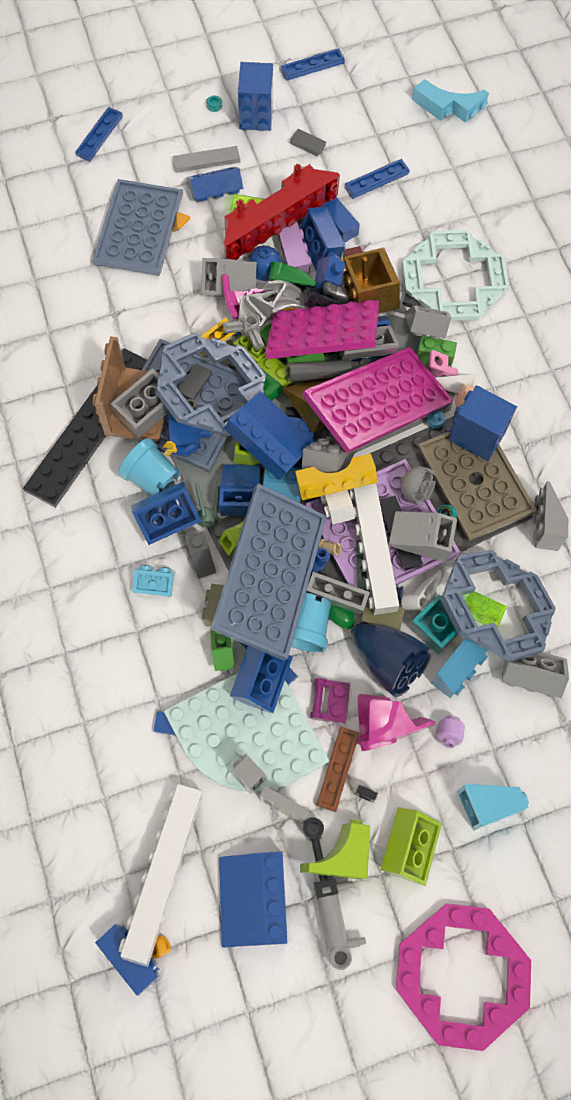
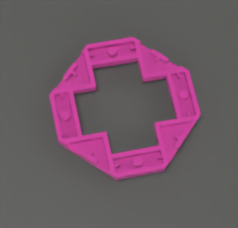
(426, 1008)

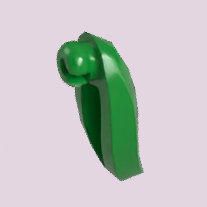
(342, 617)

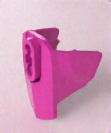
(385, 722)

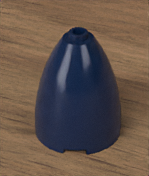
(390, 656)

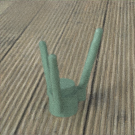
(207, 516)

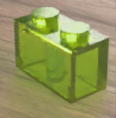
(485, 609)

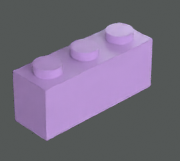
(294, 249)

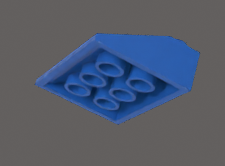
(268, 435)
(252, 899)

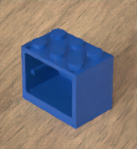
(255, 96)
(481, 422)

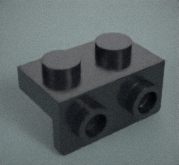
(316, 297)

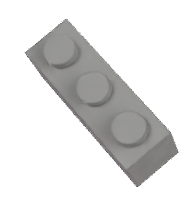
(338, 593)

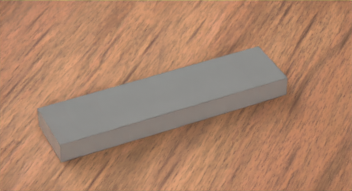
(206, 159)

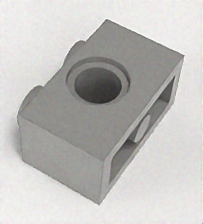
(248, 773)

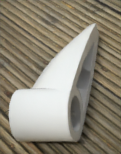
(454, 383)
(422, 595)

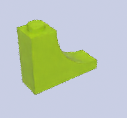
(348, 856)

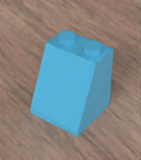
(491, 803)

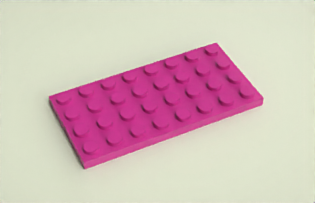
(377, 399)

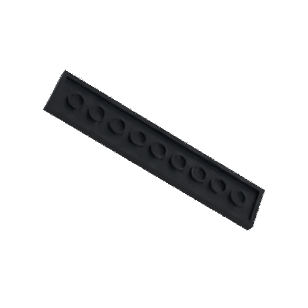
(73, 448)

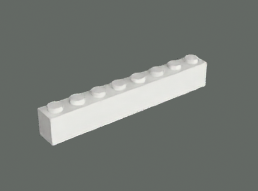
(374, 549)
(161, 877)

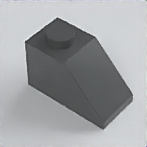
(200, 554)

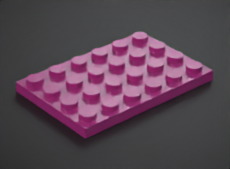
(323, 329)

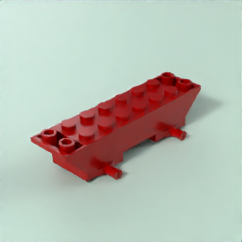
(255, 223)

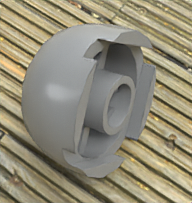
(418, 484)

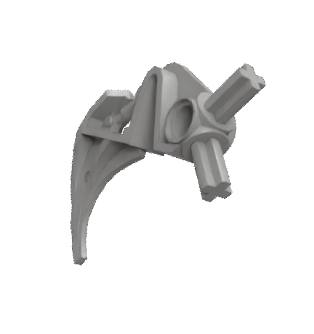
(254, 307)

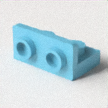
(153, 580)

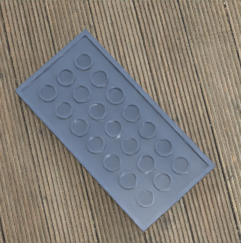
(269, 573)

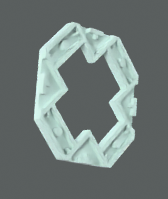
(478, 251)

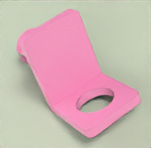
(441, 366)

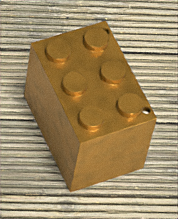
(372, 277)

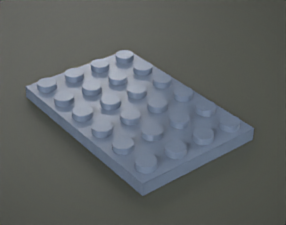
(138, 227)

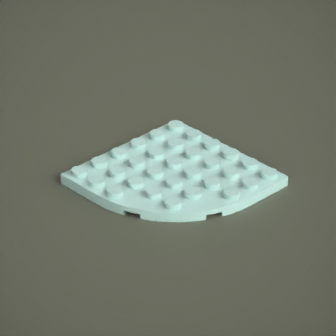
(221, 730)

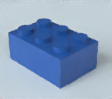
(165, 513)

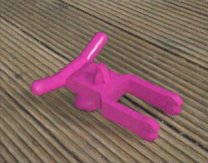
(233, 298)

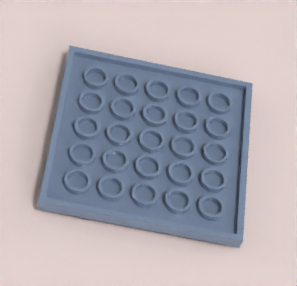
(218, 392)

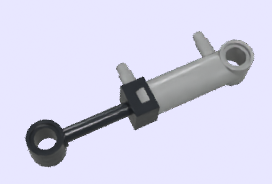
(329, 905)

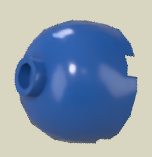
(264, 256)

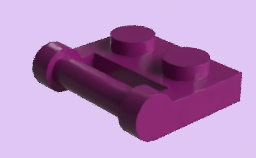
(337, 701)

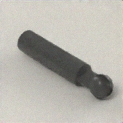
(322, 369)

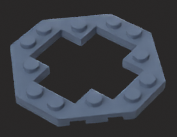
(217, 351)
(488, 635)

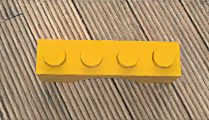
(316, 483)

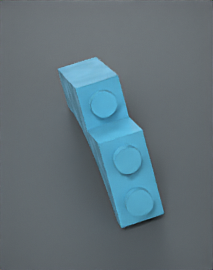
(443, 103)

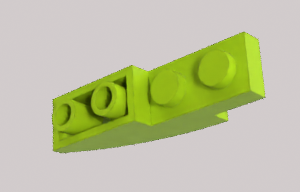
(271, 366)

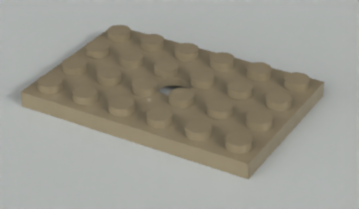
(483, 506)

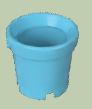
(148, 468)
(312, 625)

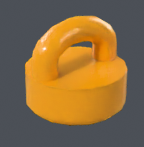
(161, 947)

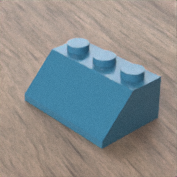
(459, 667)

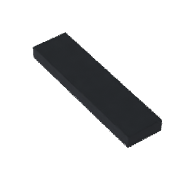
(389, 507)

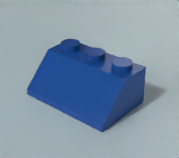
(215, 183)
(321, 235)
(260, 679)

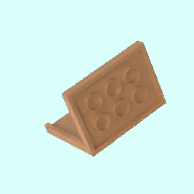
(112, 383)

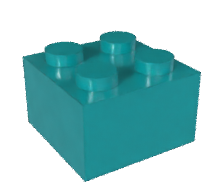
(434, 626)

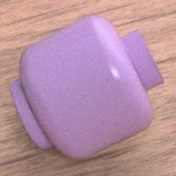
(450, 731)

